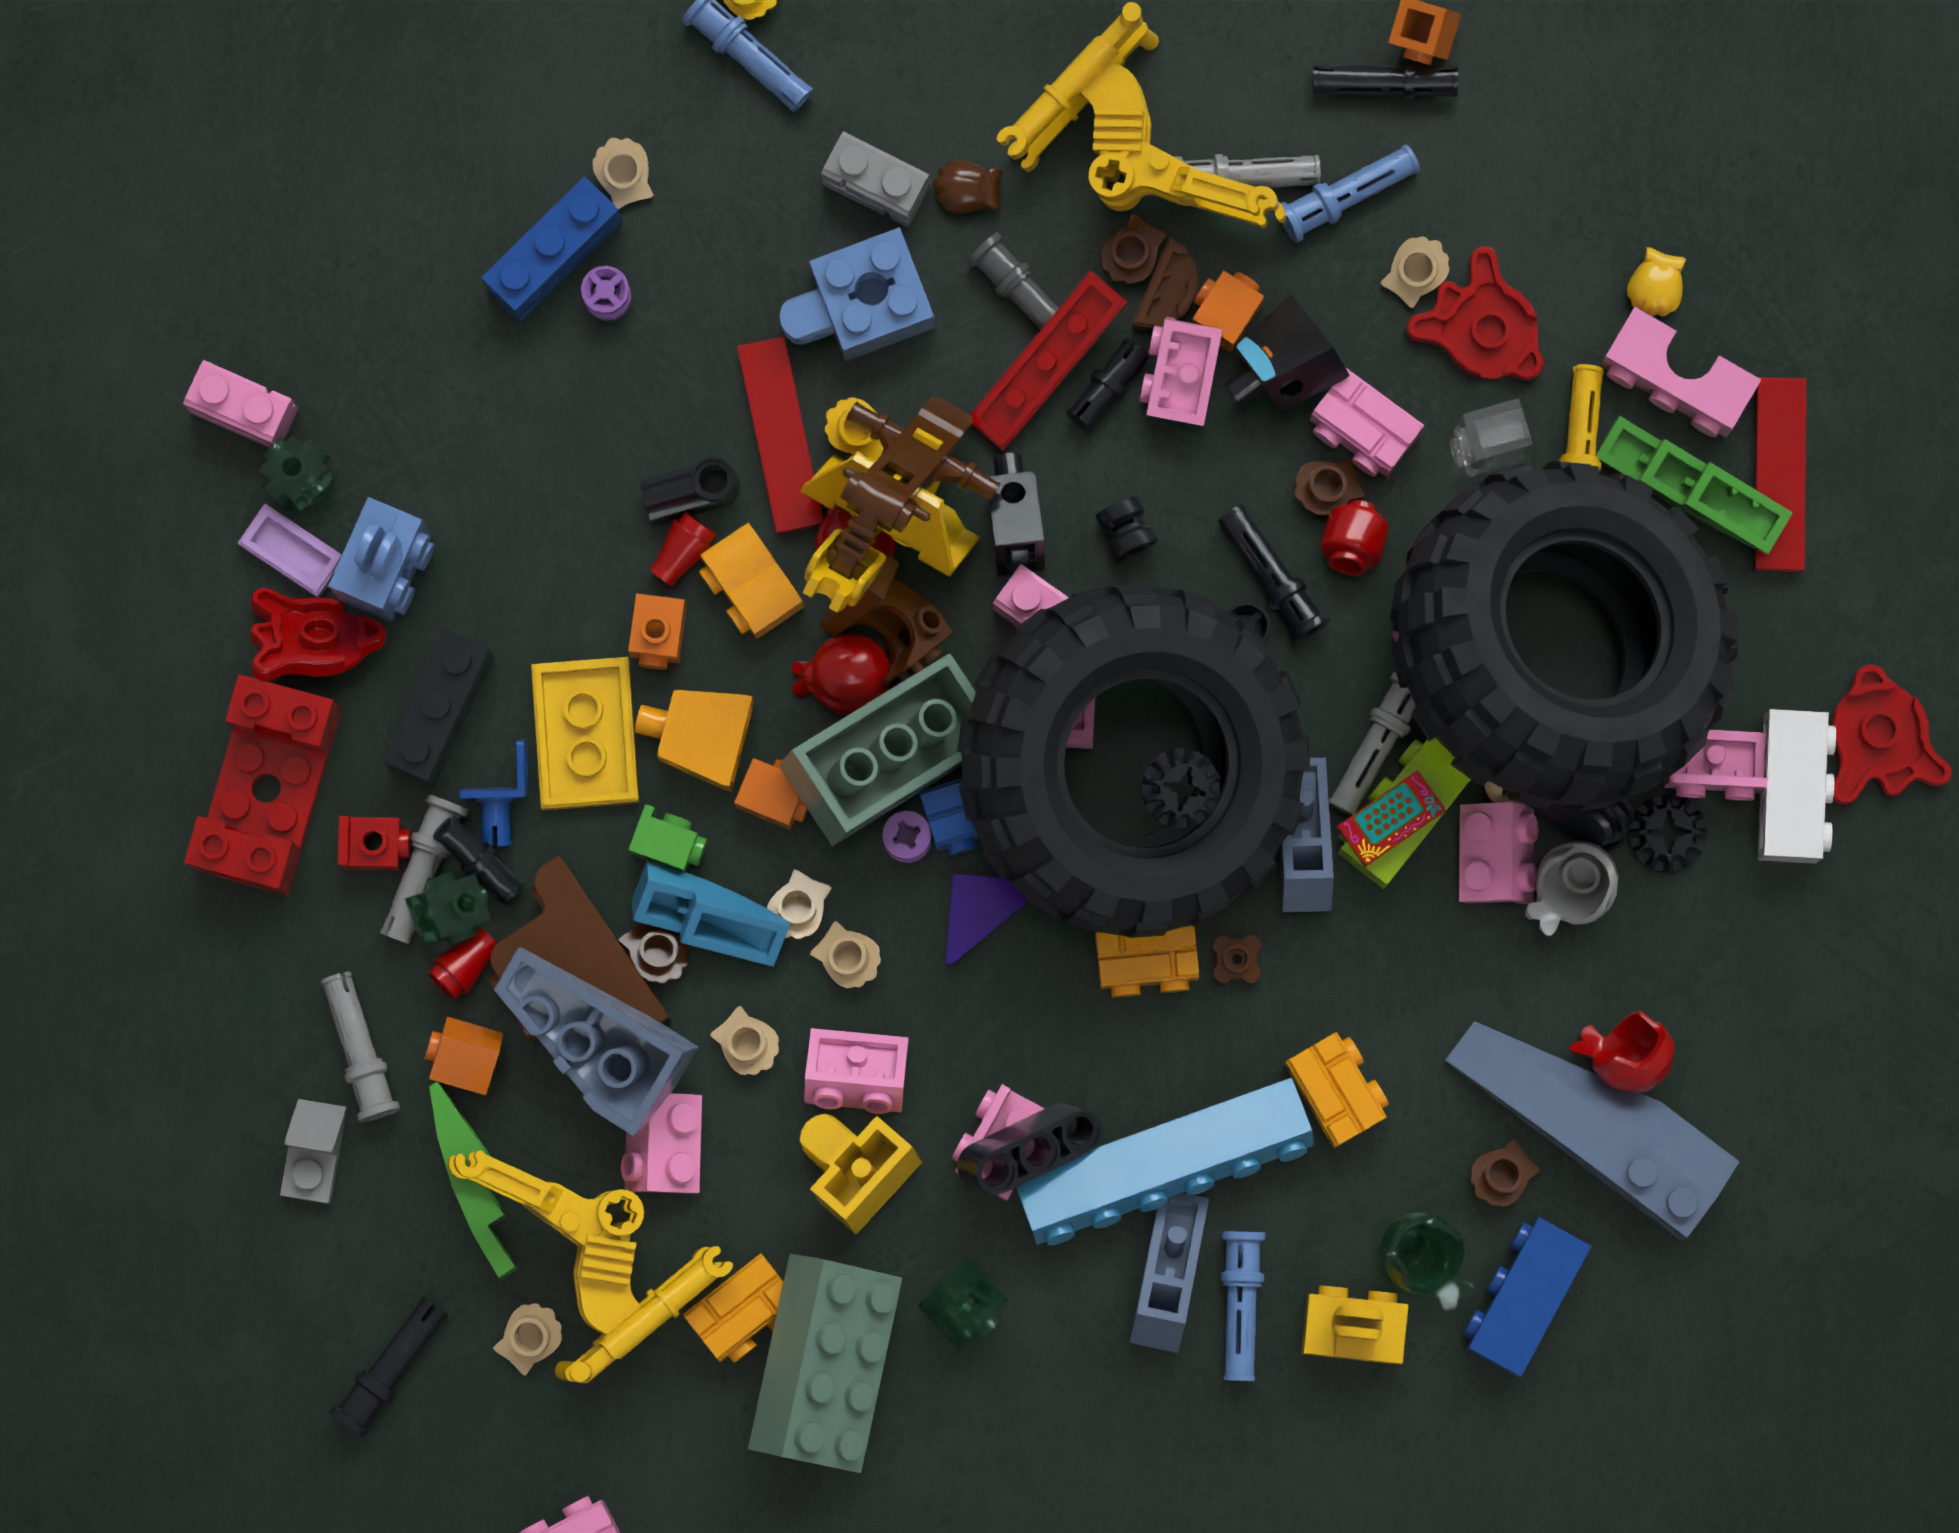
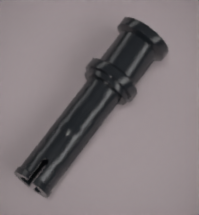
(1281, 598)
(375, 1386)

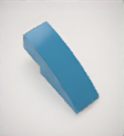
(707, 914)

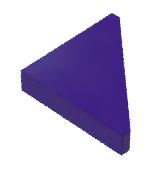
(977, 910)

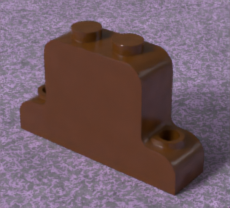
(577, 941)

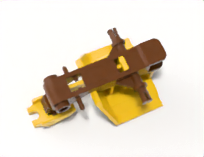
(894, 498)

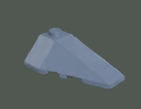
(607, 1048)

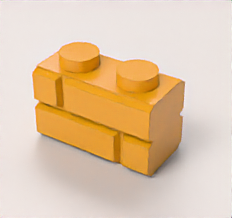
(1146, 961)
(1336, 1088)
(738, 1310)

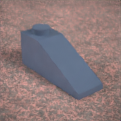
(1307, 855)
(1169, 1273)

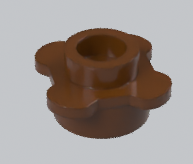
(1227, 969)

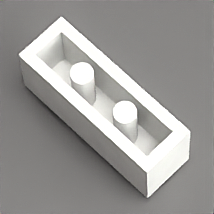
(1797, 787)

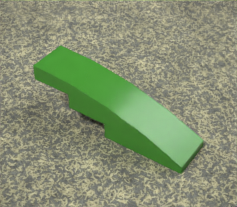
(1694, 486)
(476, 1201)

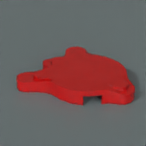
(1482, 327)
(309, 636)
(1882, 739)

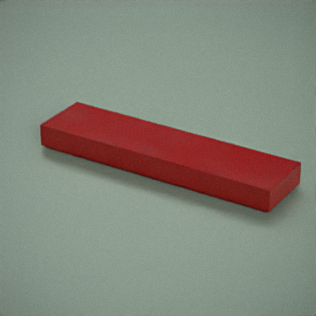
(1047, 360)
(779, 434)
(1781, 466)

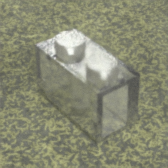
(1491, 438)

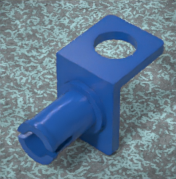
(496, 801)

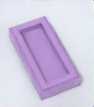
(290, 550)

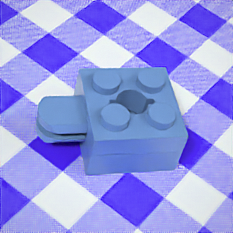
(862, 296)
(382, 561)

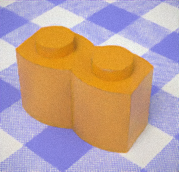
(750, 581)

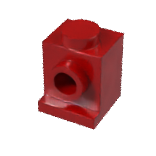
(352, 848)

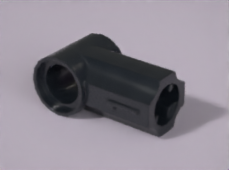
(684, 490)

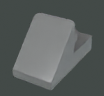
(313, 1151)

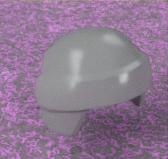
(1573, 885)

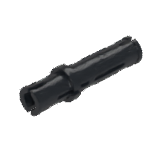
(1386, 80)

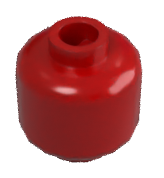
(1354, 538)

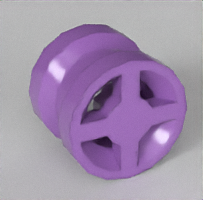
(601, 284)
(910, 844)

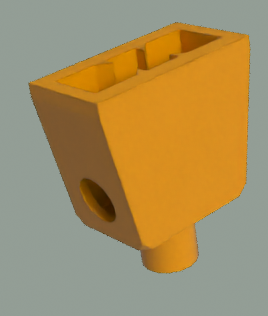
(700, 733)

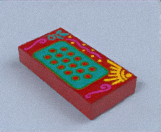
(1391, 818)

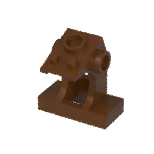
(895, 614)

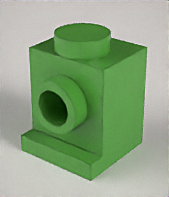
(667, 840)

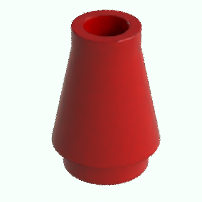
(682, 548)
(462, 965)

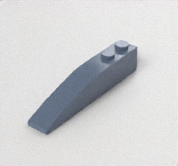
(1614, 1134)

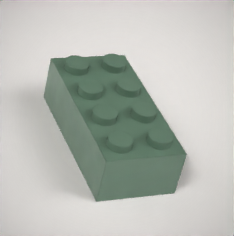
(882, 751)
(825, 1363)

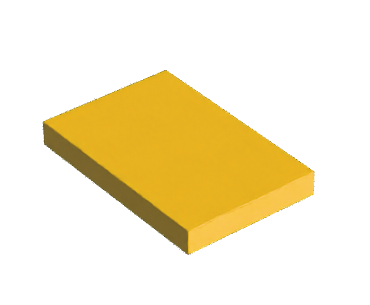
(585, 733)

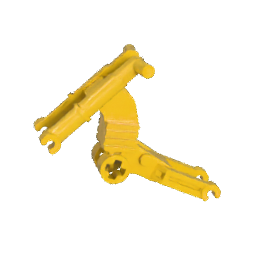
(1124, 133)
(601, 1260)

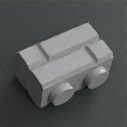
(875, 179)

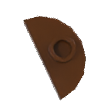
(1170, 289)

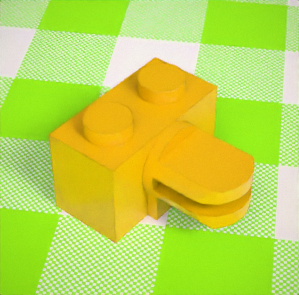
(858, 1170)
(1355, 1327)

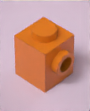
(1424, 30)
(1228, 305)
(657, 631)
(770, 795)
(464, 1055)

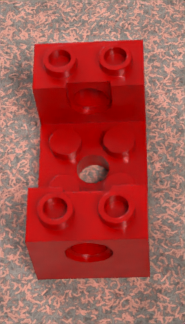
(273, 735)

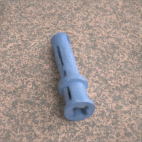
(731, 37)
(1328, 202)
(1242, 1278)

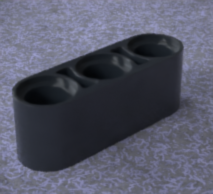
(1050, 1150)

